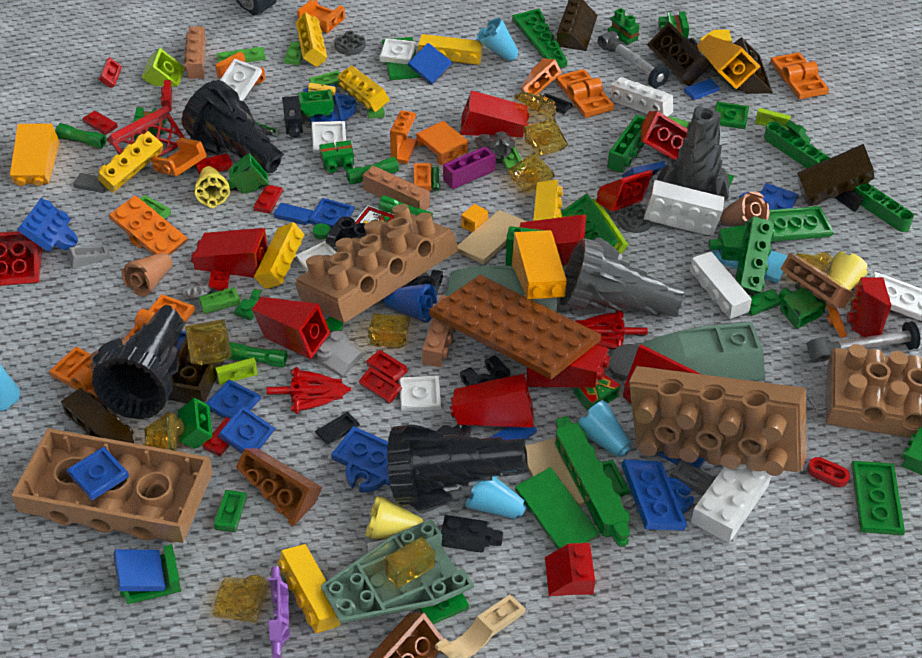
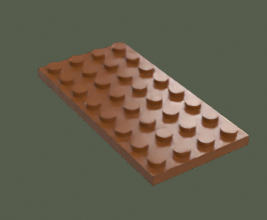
(515, 326)

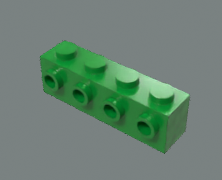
(626, 146)
(754, 255)

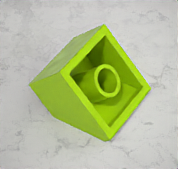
(162, 67)

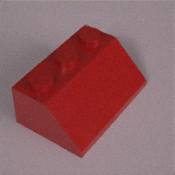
(663, 134)
(624, 191)
(869, 307)

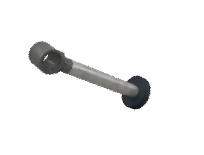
(657, 76)
(821, 349)

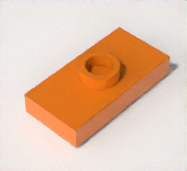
(835, 319)

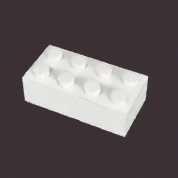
(684, 208)
(730, 501)

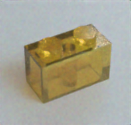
(409, 562)

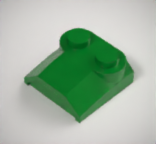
(316, 103)

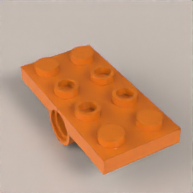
(800, 75)
(585, 92)
(147, 227)
(144, 316)
(75, 371)

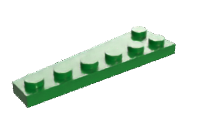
(537, 32)

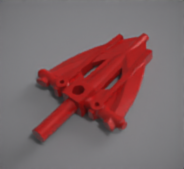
(614, 332)
(329, 390)

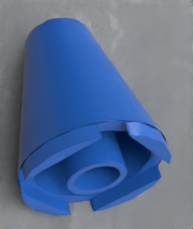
(413, 301)

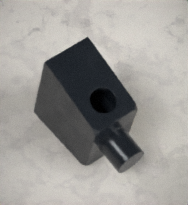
(293, 124)

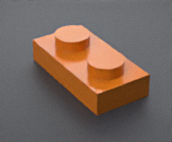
(422, 175)

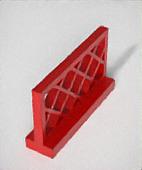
(143, 124)

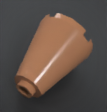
(744, 208)
(146, 273)

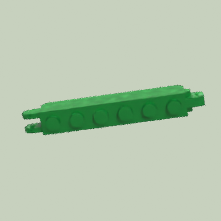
(592, 482)

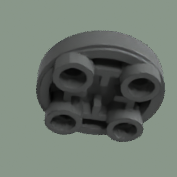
(349, 43)
(632, 219)
(622, 360)

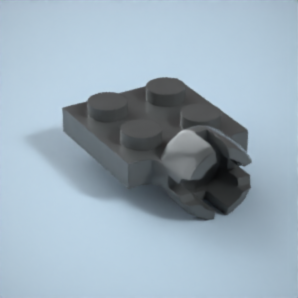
(498, 144)

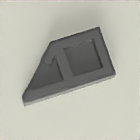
(88, 182)

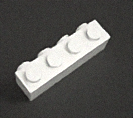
(641, 97)
(720, 285)

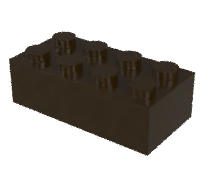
(679, 54)
(192, 379)

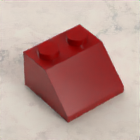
(570, 570)

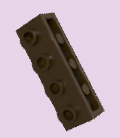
(95, 417)

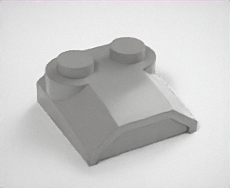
(338, 353)

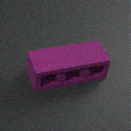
(469, 167)

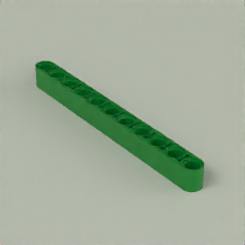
(808, 156)

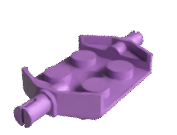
(279, 627)

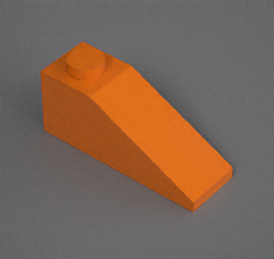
(541, 76)

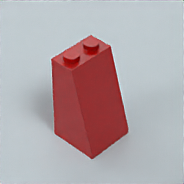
(492, 114)
(565, 230)
(231, 251)
(292, 324)
(582, 373)
(494, 403)

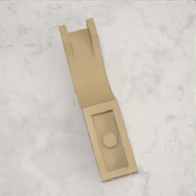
(482, 629)

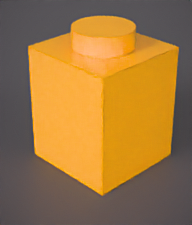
(473, 217)

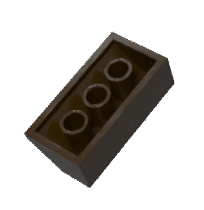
(576, 25)
(758, 81)
(835, 175)

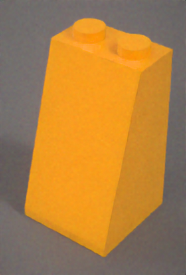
(728, 59)
(34, 154)
(538, 265)

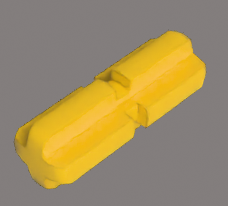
(317, 87)

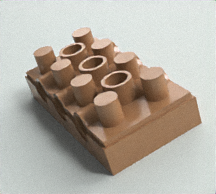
(375, 264)
(874, 391)
(719, 420)
(150, 504)

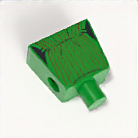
(247, 175)
(801, 306)

